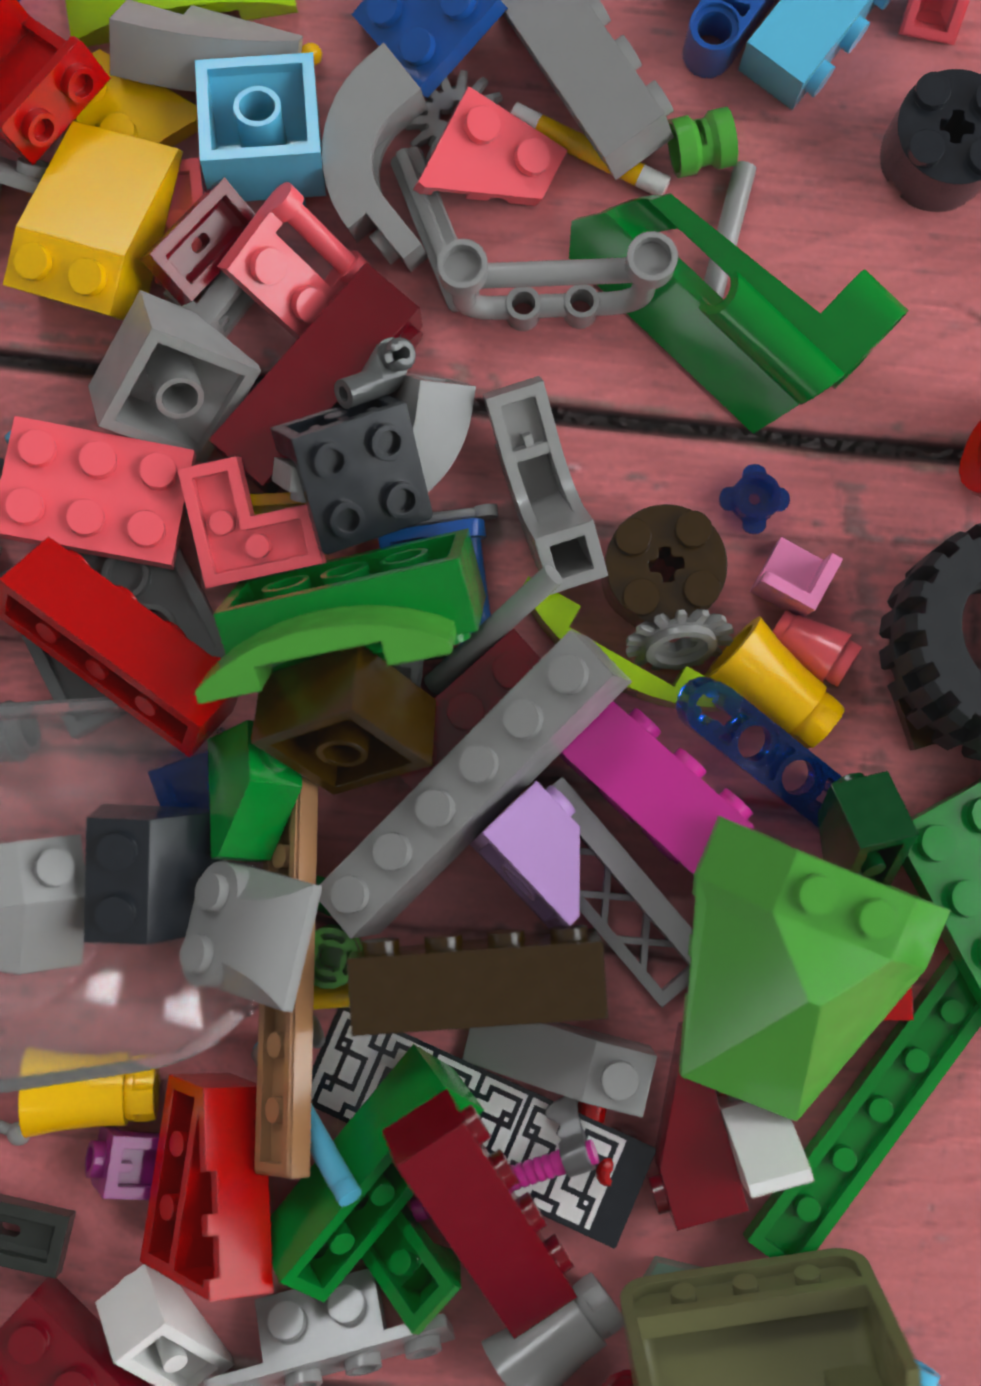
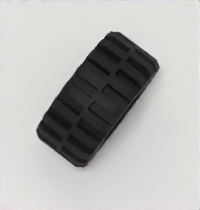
(929, 645)

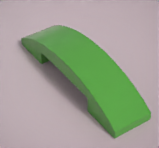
(403, 632)

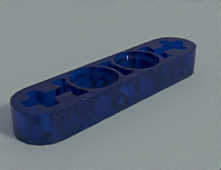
(771, 760)

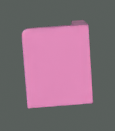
(795, 578)

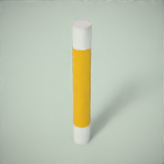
(578, 145)

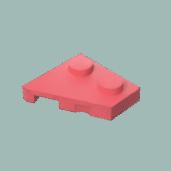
(490, 155)

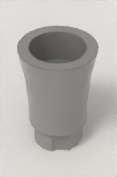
(559, 1343)

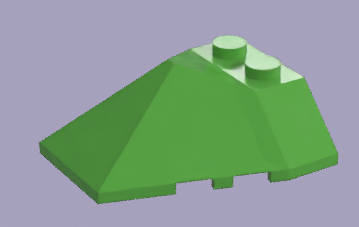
(791, 967)

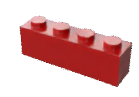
(113, 643)

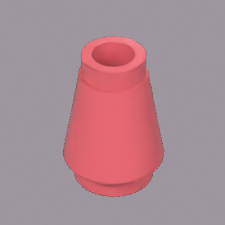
(818, 647)

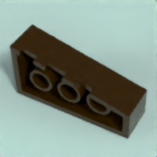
(477, 981)

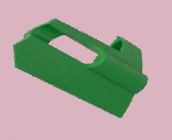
(761, 343)

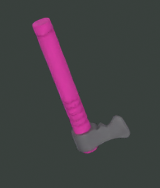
(573, 1158)

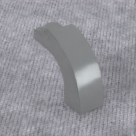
(360, 125)
(439, 419)
(541, 485)

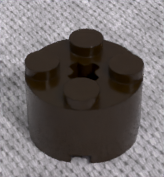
(683, 541)

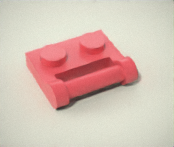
(276, 274)

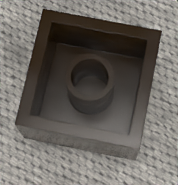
(345, 720)

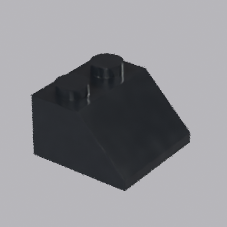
(143, 871)

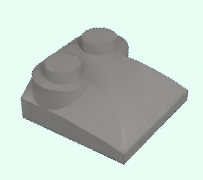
(249, 933)

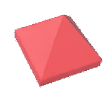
(933, 19)

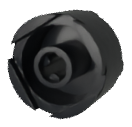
(936, 142)

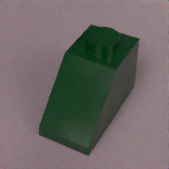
(866, 826)

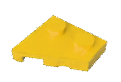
(140, 109)

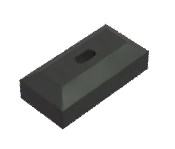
(43, 1236)

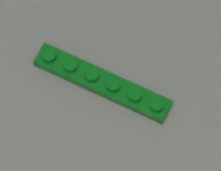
(871, 1116)

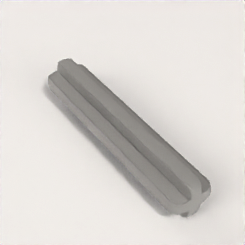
(426, 210)

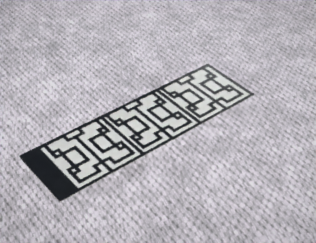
(515, 1117)

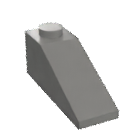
(568, 1062)

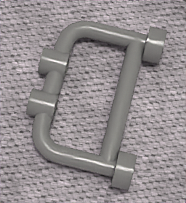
(465, 271)

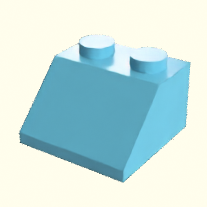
(260, 124)

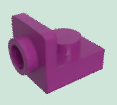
(122, 1163)

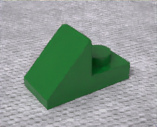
(413, 1271)

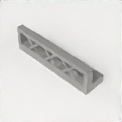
(638, 889)

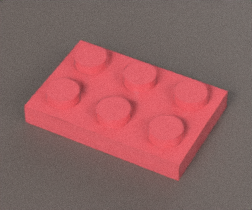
(93, 492)

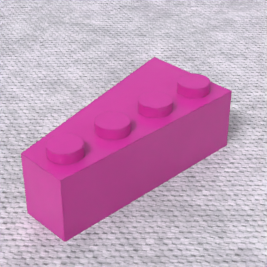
(652, 784)

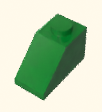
(247, 796)

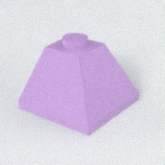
(537, 853)

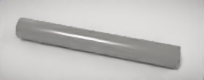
(731, 218)
(494, 629)

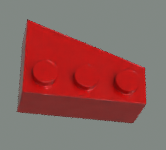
(205, 1201)

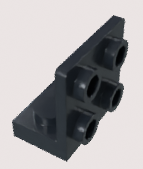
(357, 471)

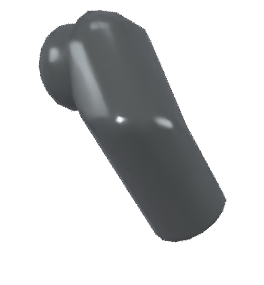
(379, 376)

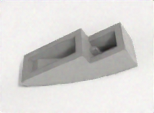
(162, 45)

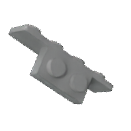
(317, 1338)

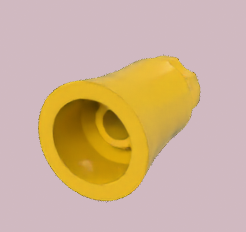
(777, 684)
(90, 1103)

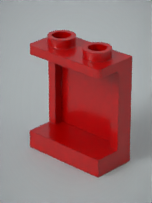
(41, 82)

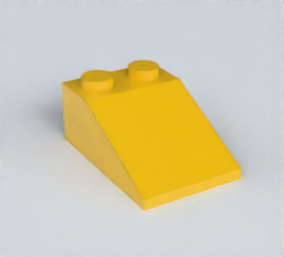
(94, 221)

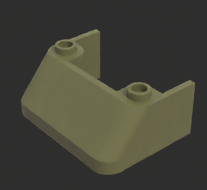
(767, 1324)

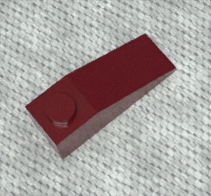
(694, 1154)

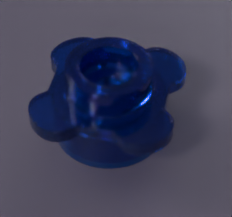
(758, 482)

